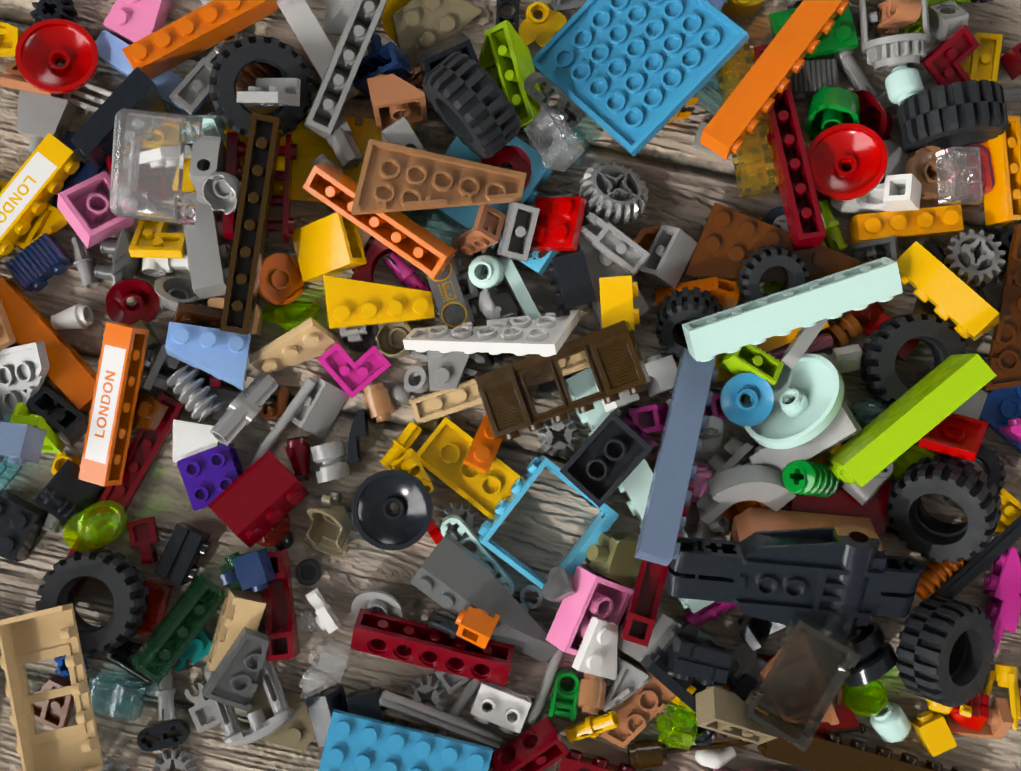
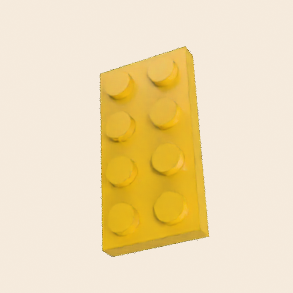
(444, 457)

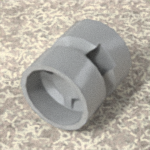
(330, 461)

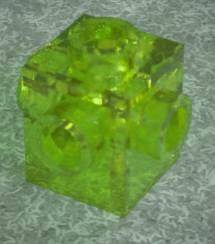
(677, 728)

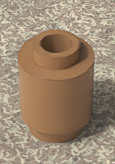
(378, 402)
(592, 693)

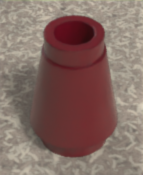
(299, 454)

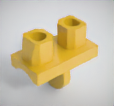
(410, 463)

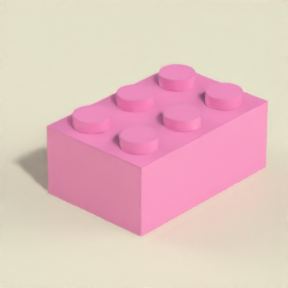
(593, 597)

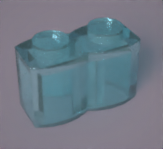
(116, 696)

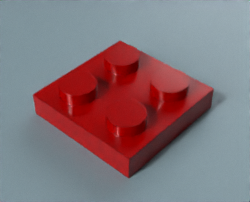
(558, 224)
(956, 436)

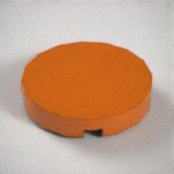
(280, 279)

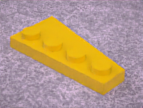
(367, 303)

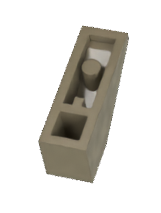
(725, 713)

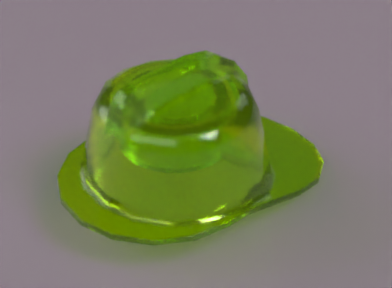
(292, 314)
(95, 526)

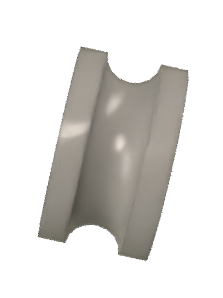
(530, 604)

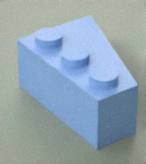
(210, 350)

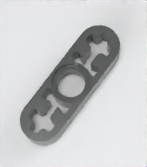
(550, 90)

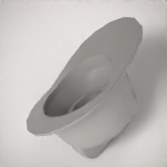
(174, 290)

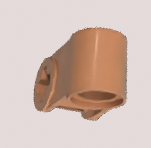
(897, 15)

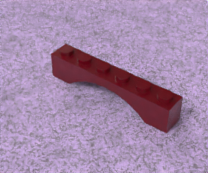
(645, 599)

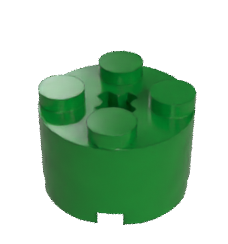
(830, 108)

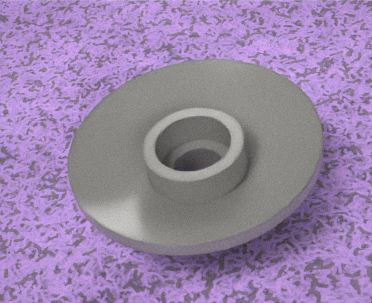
(378, 602)

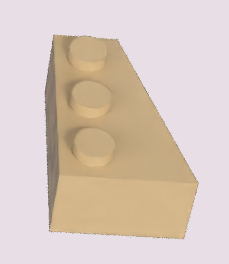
(238, 611)

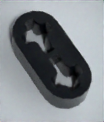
(162, 730)

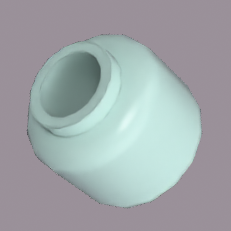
(903, 83)
(478, 271)
(891, 724)

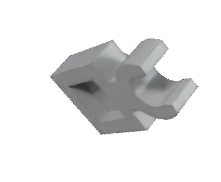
(204, 710)

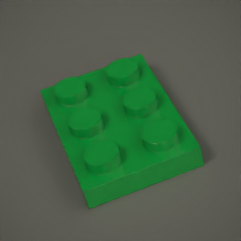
(839, 39)

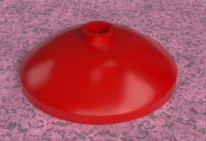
(55, 42)
(847, 146)

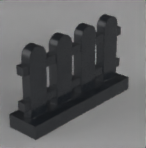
(658, 668)

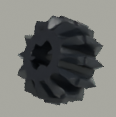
(46, 8)

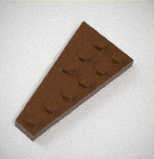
(732, 235)
(1006, 339)

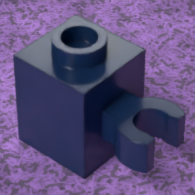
(251, 570)

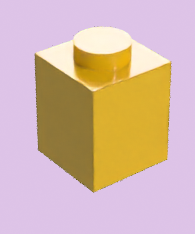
(933, 733)

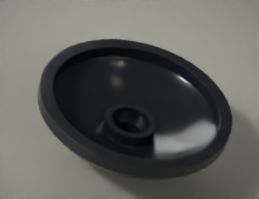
(379, 523)

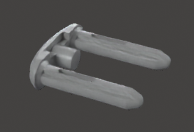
(259, 726)

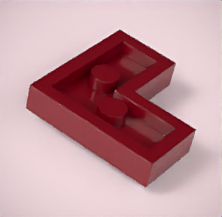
(945, 59)

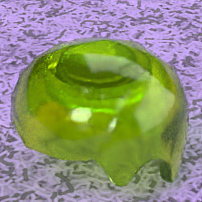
(866, 699)

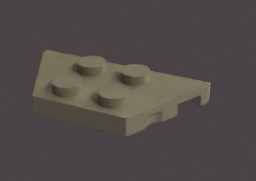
(428, 22)
(296, 733)

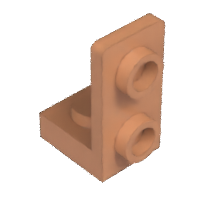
(485, 231)
(995, 727)

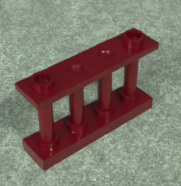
(234, 151)

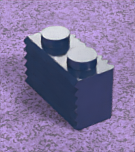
(39, 263)

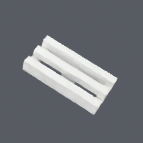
(84, 106)

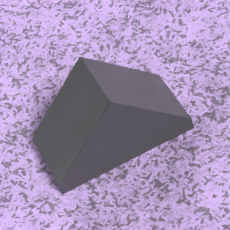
(874, 249)

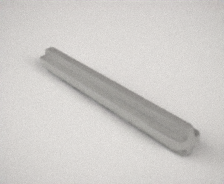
(440, 719)

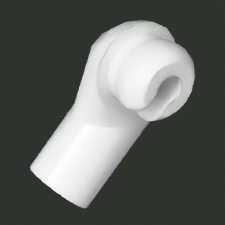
(715, 759)

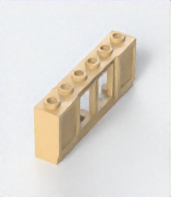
(34, 639)

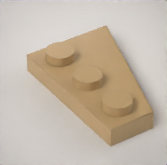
(295, 346)

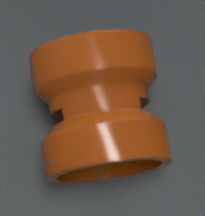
(844, 330)

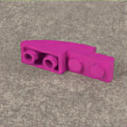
(1004, 587)

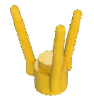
(1007, 677)

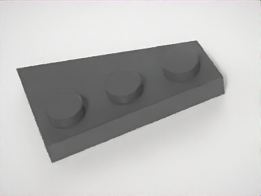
(238, 671)

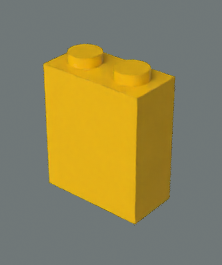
(328, 247)

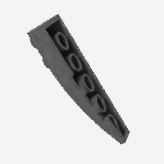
(461, 579)

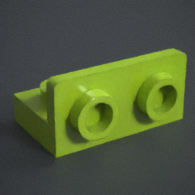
(24, 415)

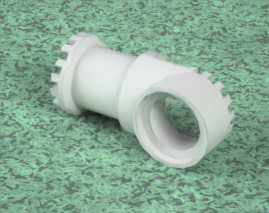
(160, 266)

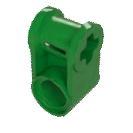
(564, 699)

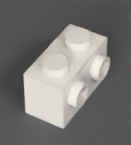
(501, 707)

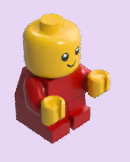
(970, 715)

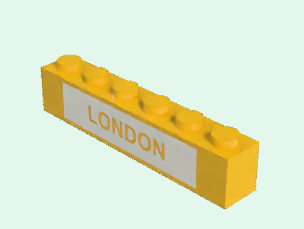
(32, 188)

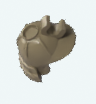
(329, 526)

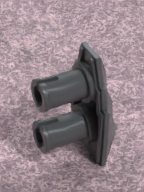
(123, 264)

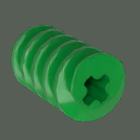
(809, 479)

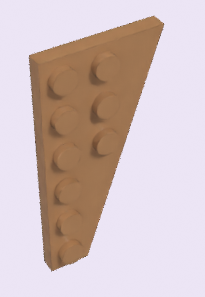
(415, 179)

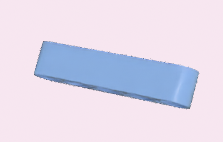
(111, 53)

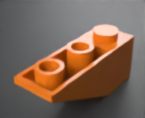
(725, 290)

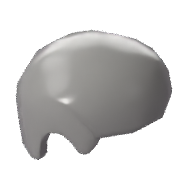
(221, 192)
(496, 305)

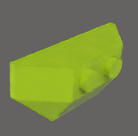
(509, 64)

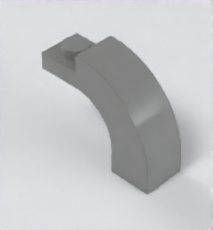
(743, 484)

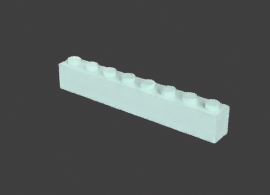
(792, 309)

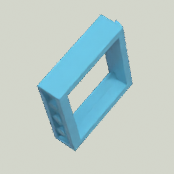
(576, 555)

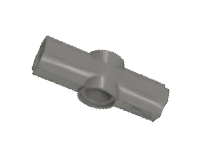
(343, 144)
(244, 408)

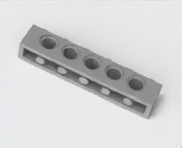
(343, 67)

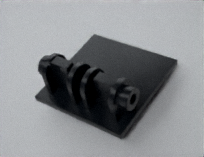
(67, 494)

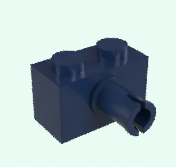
(381, 60)

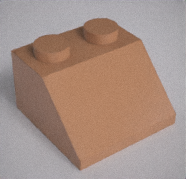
(396, 99)

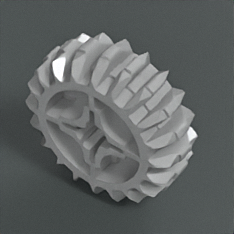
(613, 192)

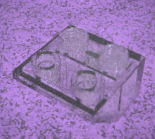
(329, 665)

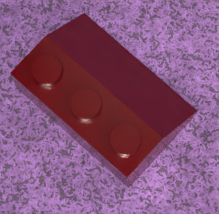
(258, 499)

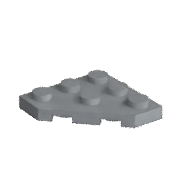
(21, 375)

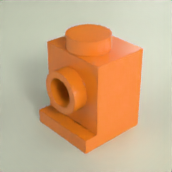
(476, 626)

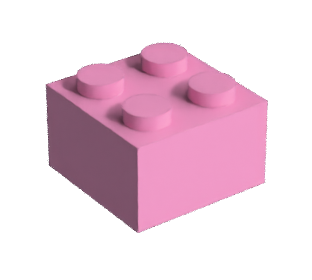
(89, 211)

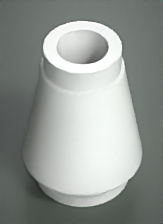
(75, 317)

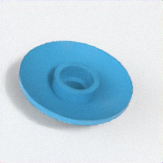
(759, 404)

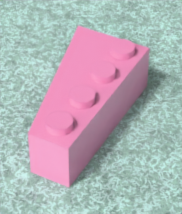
(137, 18)

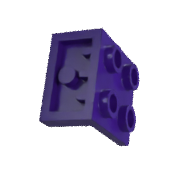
(209, 473)

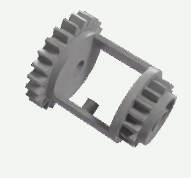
(894, 50)

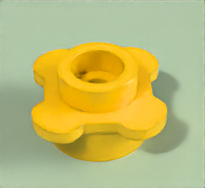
(61, 459)

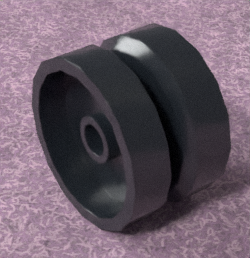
(876, 657)

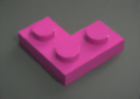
(352, 374)

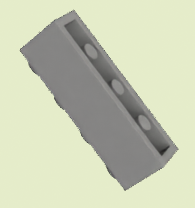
(206, 251)
(839, 430)

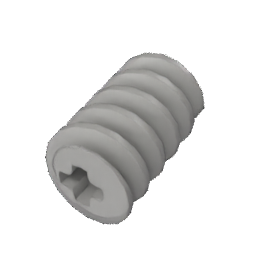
(193, 394)

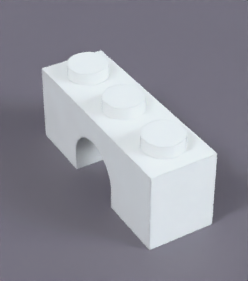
(898, 193)
(662, 377)

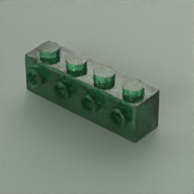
(178, 628)

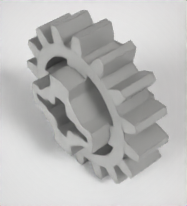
(986, 255)

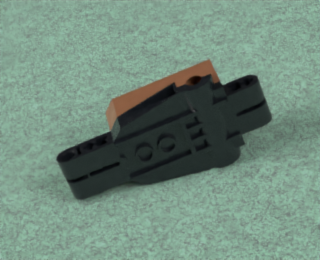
(796, 568)

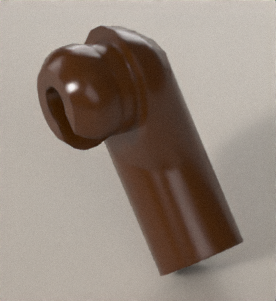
(277, 408)

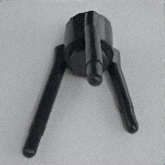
(122, 656)

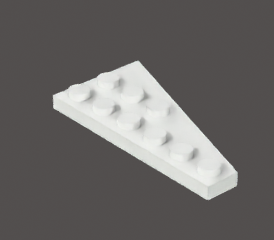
(502, 335)

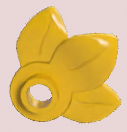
(540, 29)

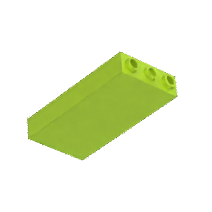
(910, 418)

